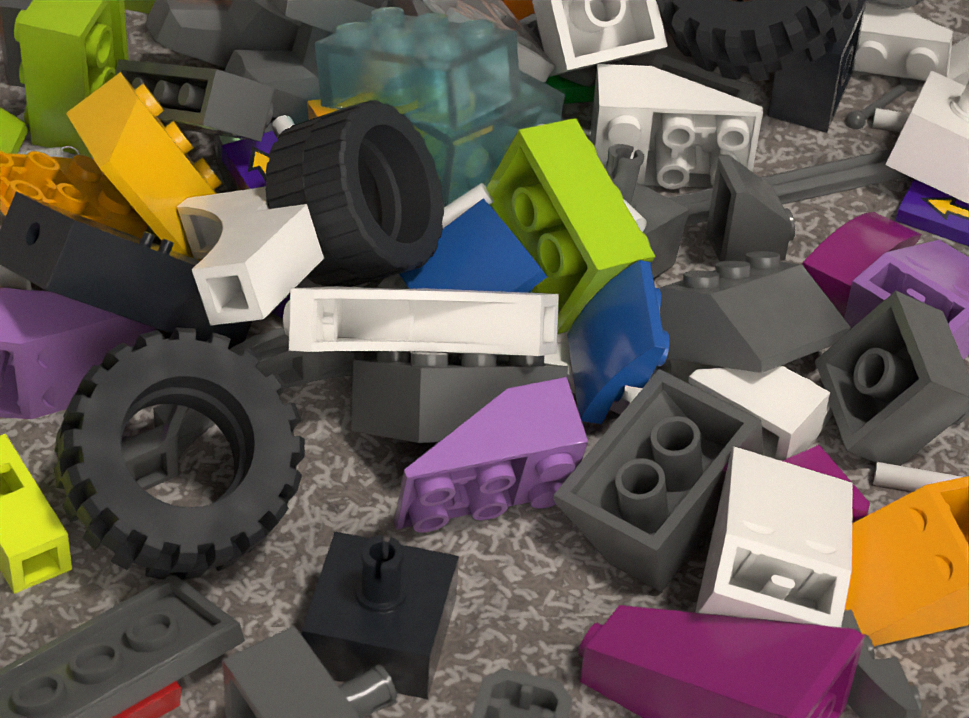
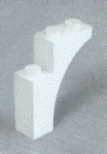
(902, 44)
(247, 252)
(421, 320)

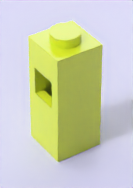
(31, 535)

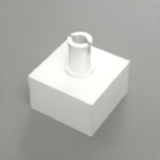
(597, 31)
(936, 138)

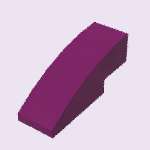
(852, 251)

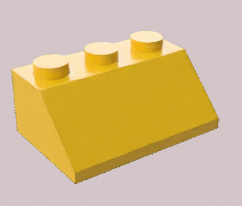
(143, 155)

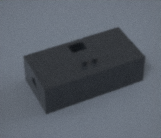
(107, 268)

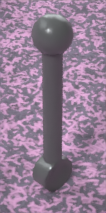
(857, 119)

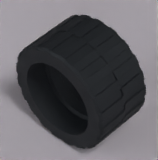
(365, 189)

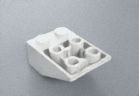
(673, 124)
(779, 544)

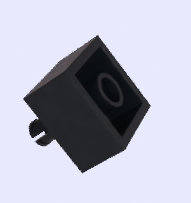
(816, 90)
(383, 609)

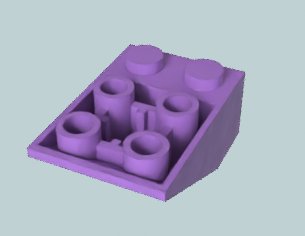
(924, 272)
(50, 348)
(498, 458)

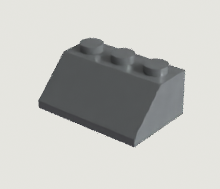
(749, 314)
(657, 477)

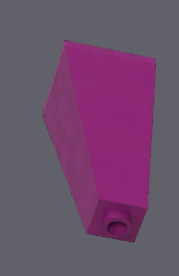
(719, 665)

